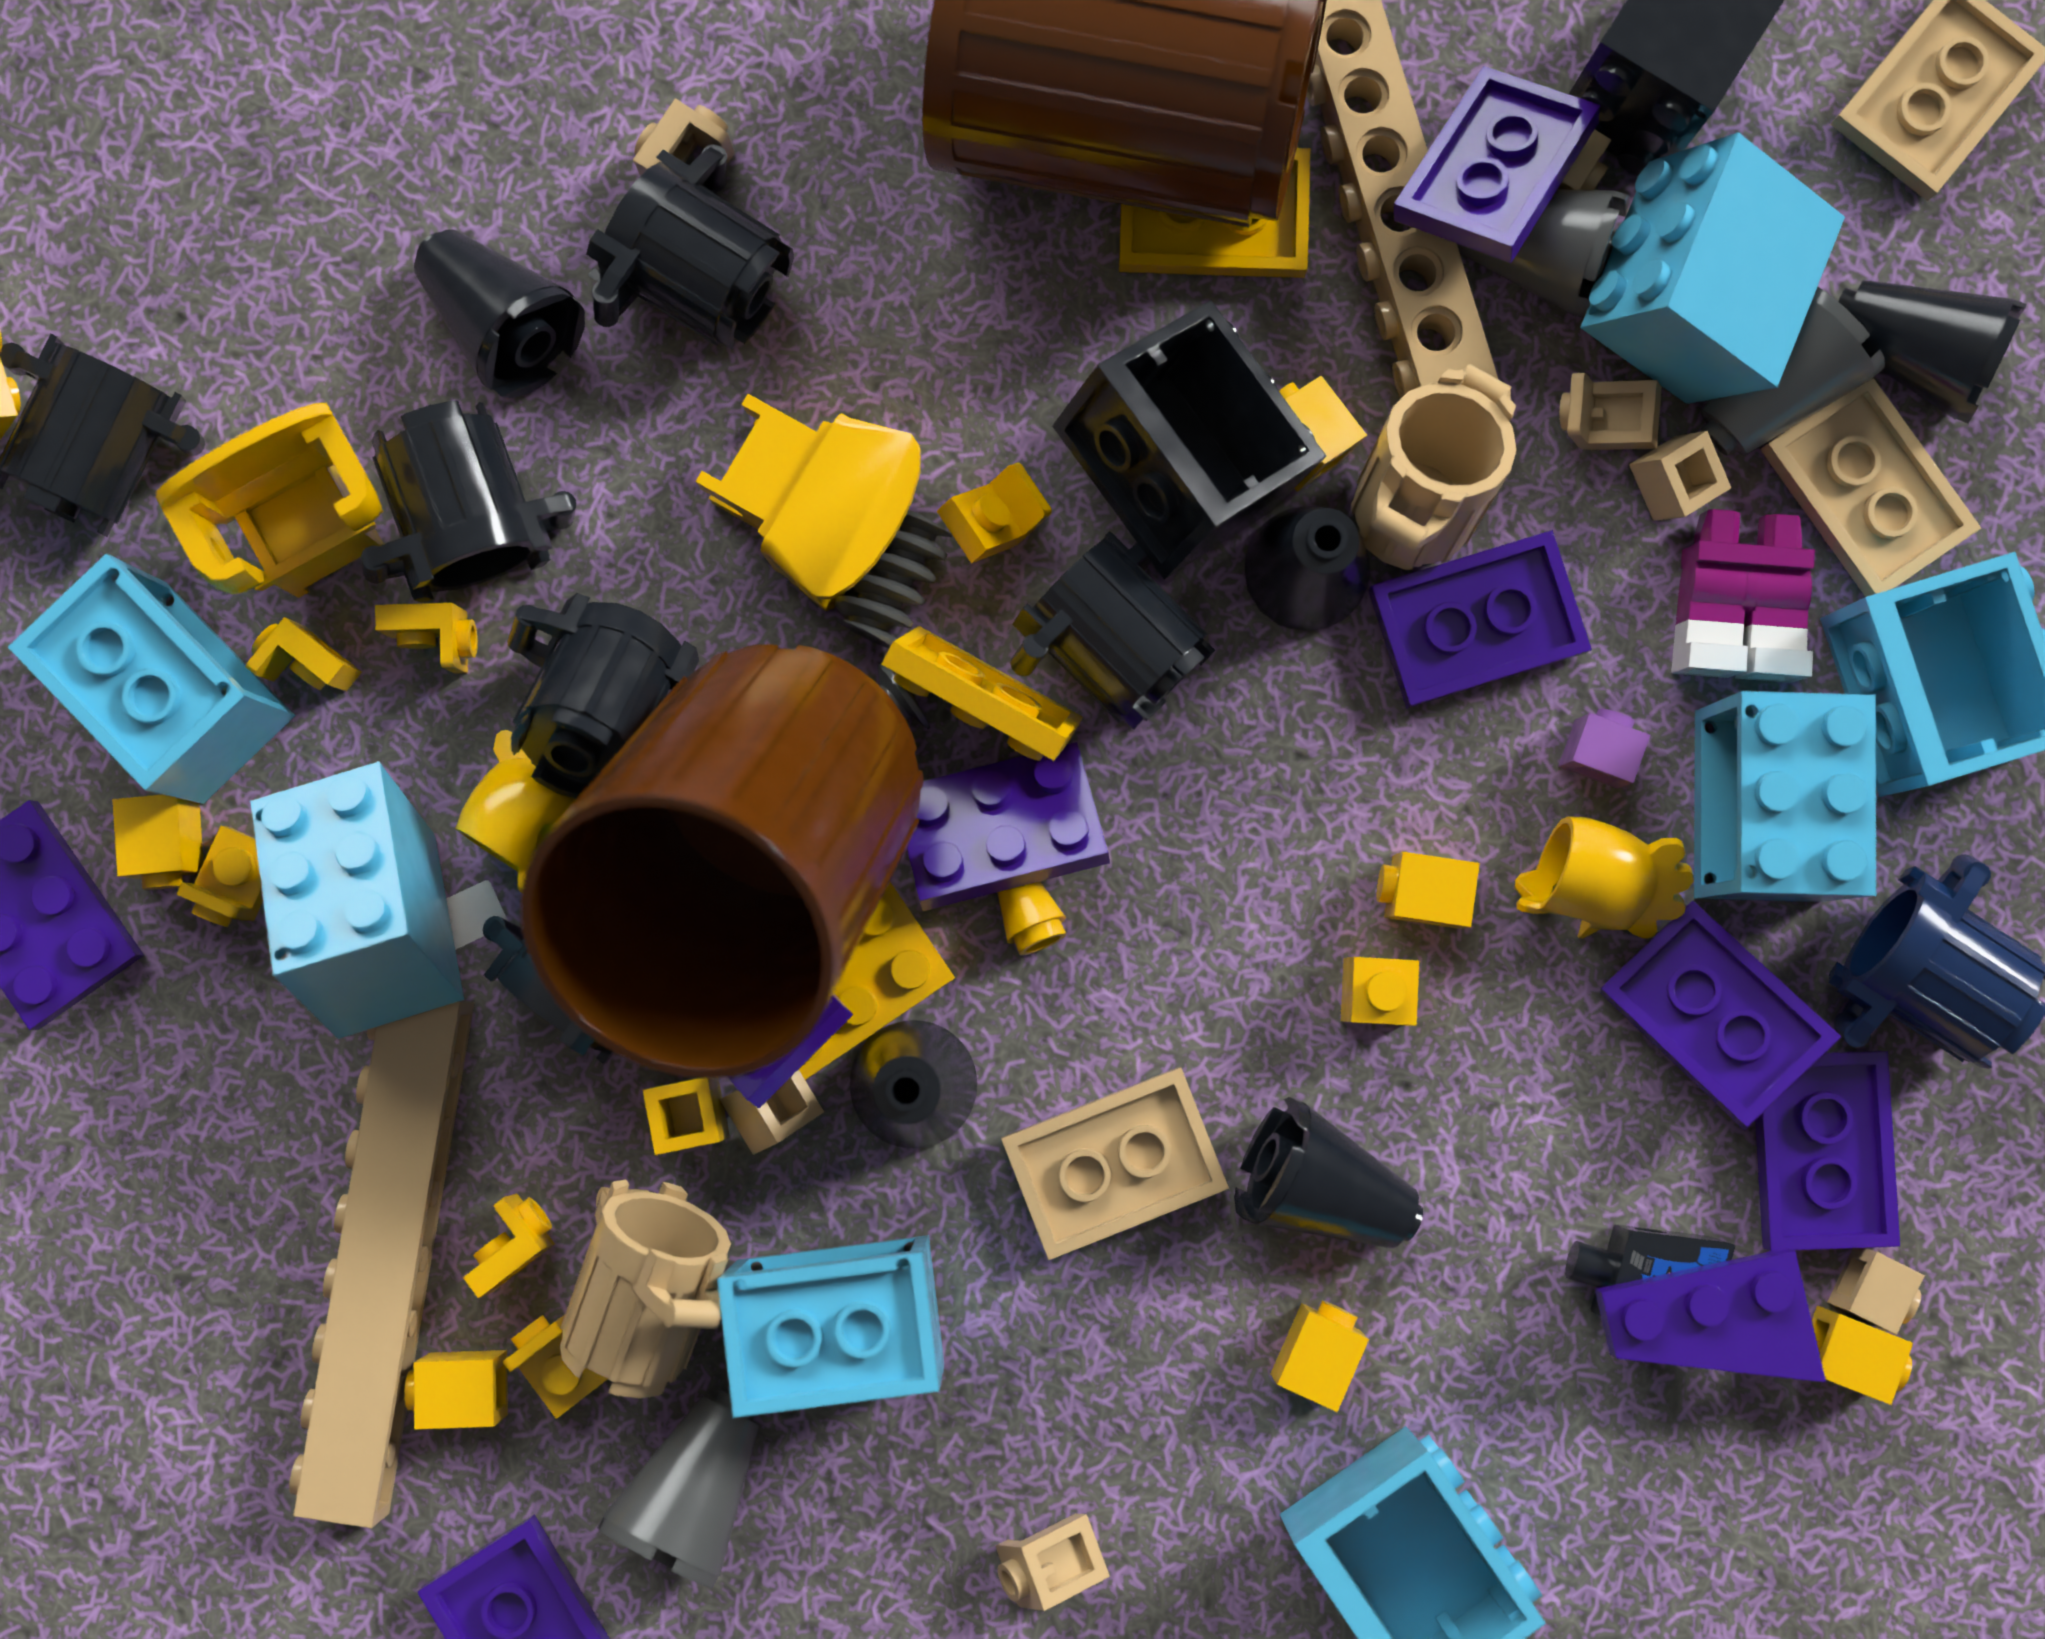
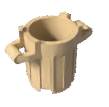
(1436, 468)
(644, 1289)

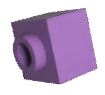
(1605, 748)

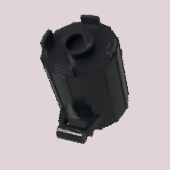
(86, 432)
(1113, 632)

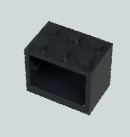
(1668, 71)
(1187, 438)

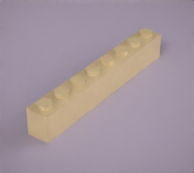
(380, 1267)

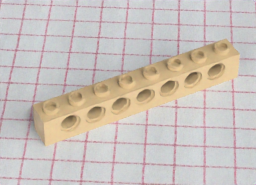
(1396, 135)

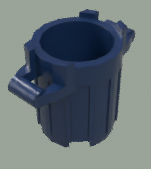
(1941, 970)

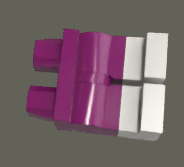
(1744, 603)

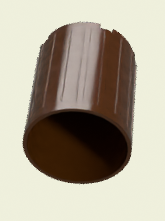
(1124, 99)
(726, 862)

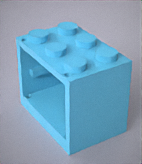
(1713, 270)
(1950, 671)
(151, 681)
(1786, 797)
(355, 901)
(831, 1326)
(1410, 1551)

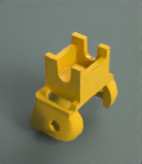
(819, 497)
(287, 499)

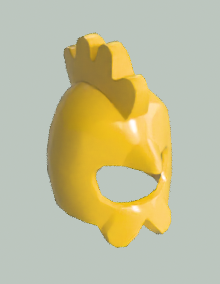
(510, 810)
(1606, 878)

